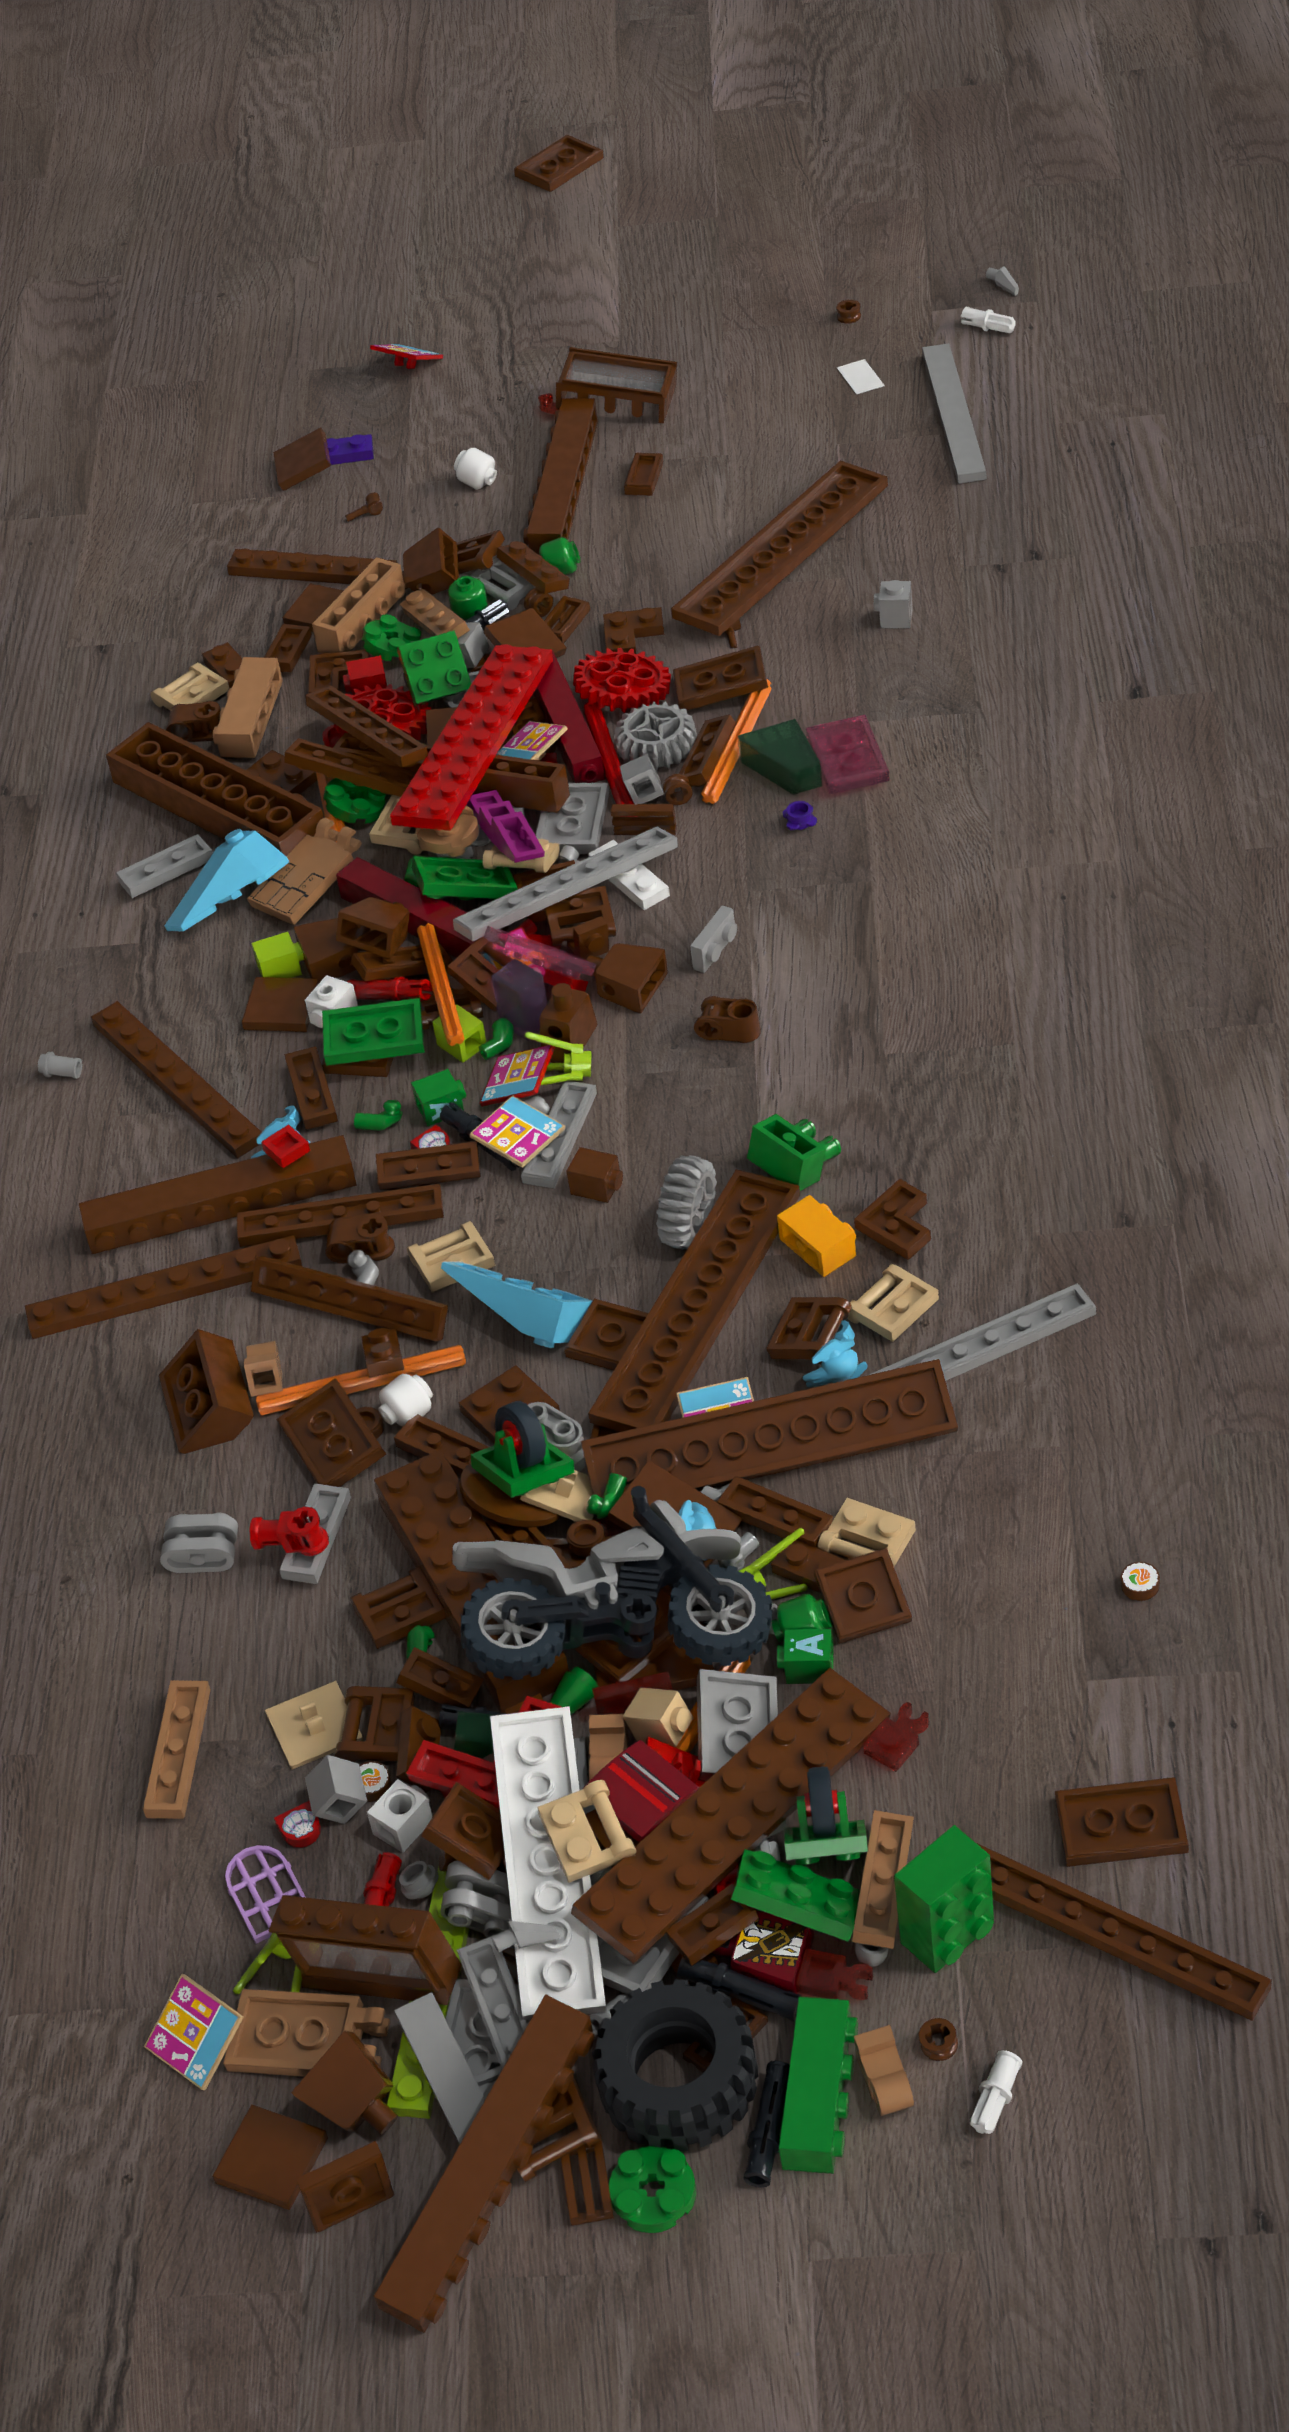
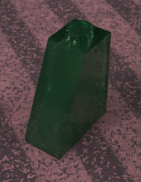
(782, 756)

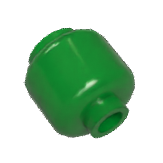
(561, 554)
(467, 596)
(800, 1613)

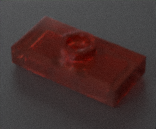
(618, 1696)

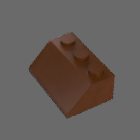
(205, 1393)

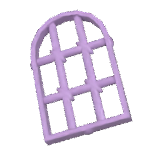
(250, 1883)

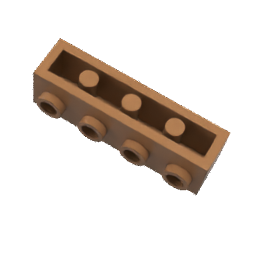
(361, 602)
(248, 707)

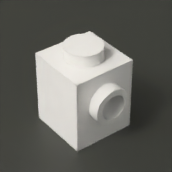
(329, 995)

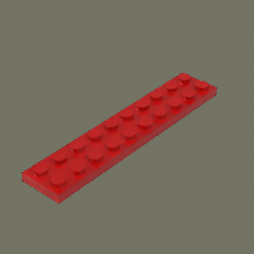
(471, 738)

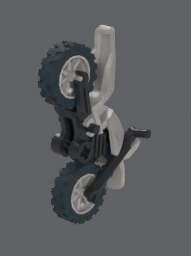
(612, 1596)

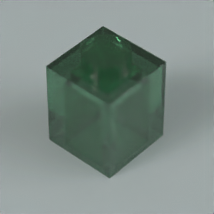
(474, 1734)

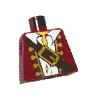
(769, 1950)

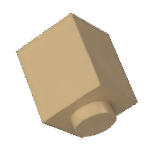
(658, 1715)

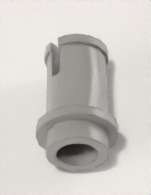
(50, 1065)

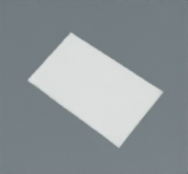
(860, 376)

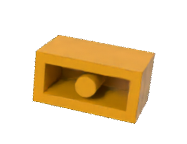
(817, 1235)

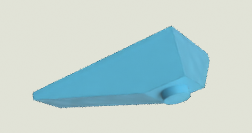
(233, 865)
(540, 1313)

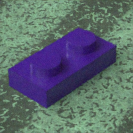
(350, 449)

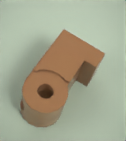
(263, 1366)
(607, 1740)
(883, 2070)

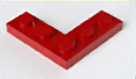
(443, 1767)

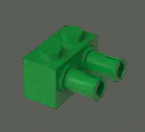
(790, 1150)

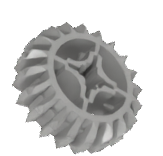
(657, 730)
(685, 1200)

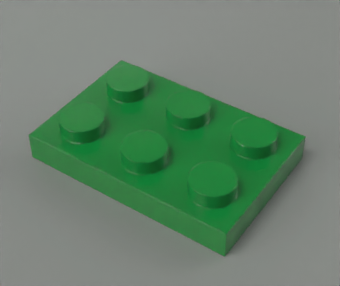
(461, 878)
(373, 1031)
(796, 1894)

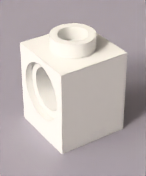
(397, 1828)

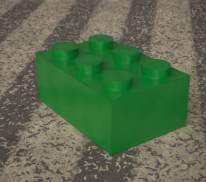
(944, 1899)

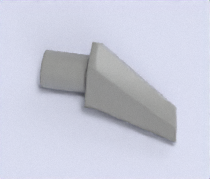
(1003, 279)
(524, 1935)

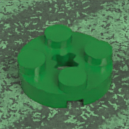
(386, 634)
(366, 804)
(648, 2165)

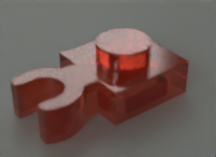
(895, 1742)
(827, 1973)

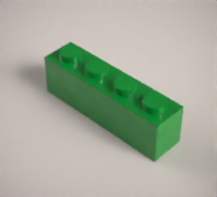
(816, 2085)

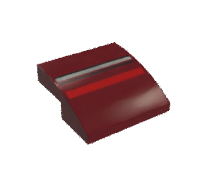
(643, 1788)

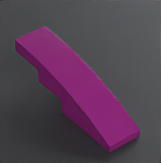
(505, 827)

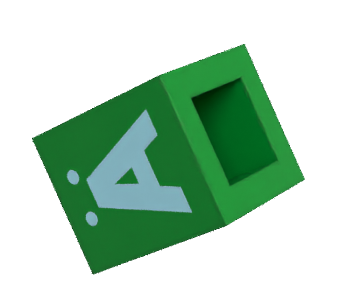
(434, 1093)
(805, 1654)

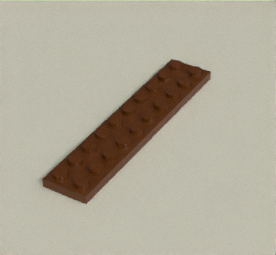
(779, 548)
(694, 1303)
(782, 1430)
(726, 1815)

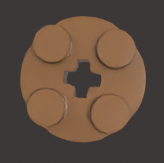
(450, 842)

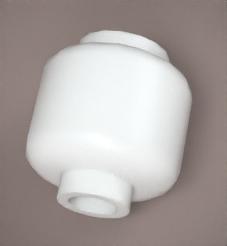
(475, 468)
(404, 1399)

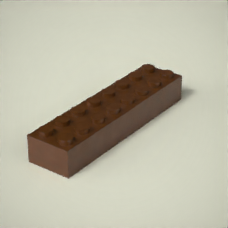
(209, 789)
(431, 1517)

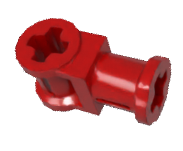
(290, 1532)

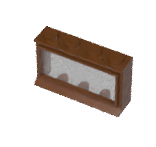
(618, 377)
(366, 1948)

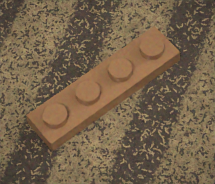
(432, 614)
(176, 1749)
(886, 1855)

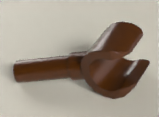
(372, 506)
(731, 634)

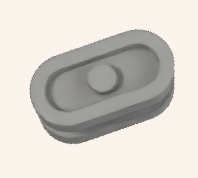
(561, 1432)
(199, 1543)
(476, 1900)

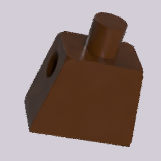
(431, 563)
(373, 926)
(321, 950)
(630, 974)
(567, 1018)
(348, 2086)

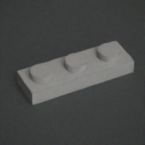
(164, 866)
(331, 1506)

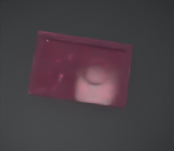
(848, 754)
(538, 953)

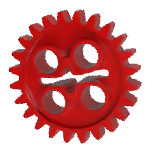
(621, 679)
(394, 707)

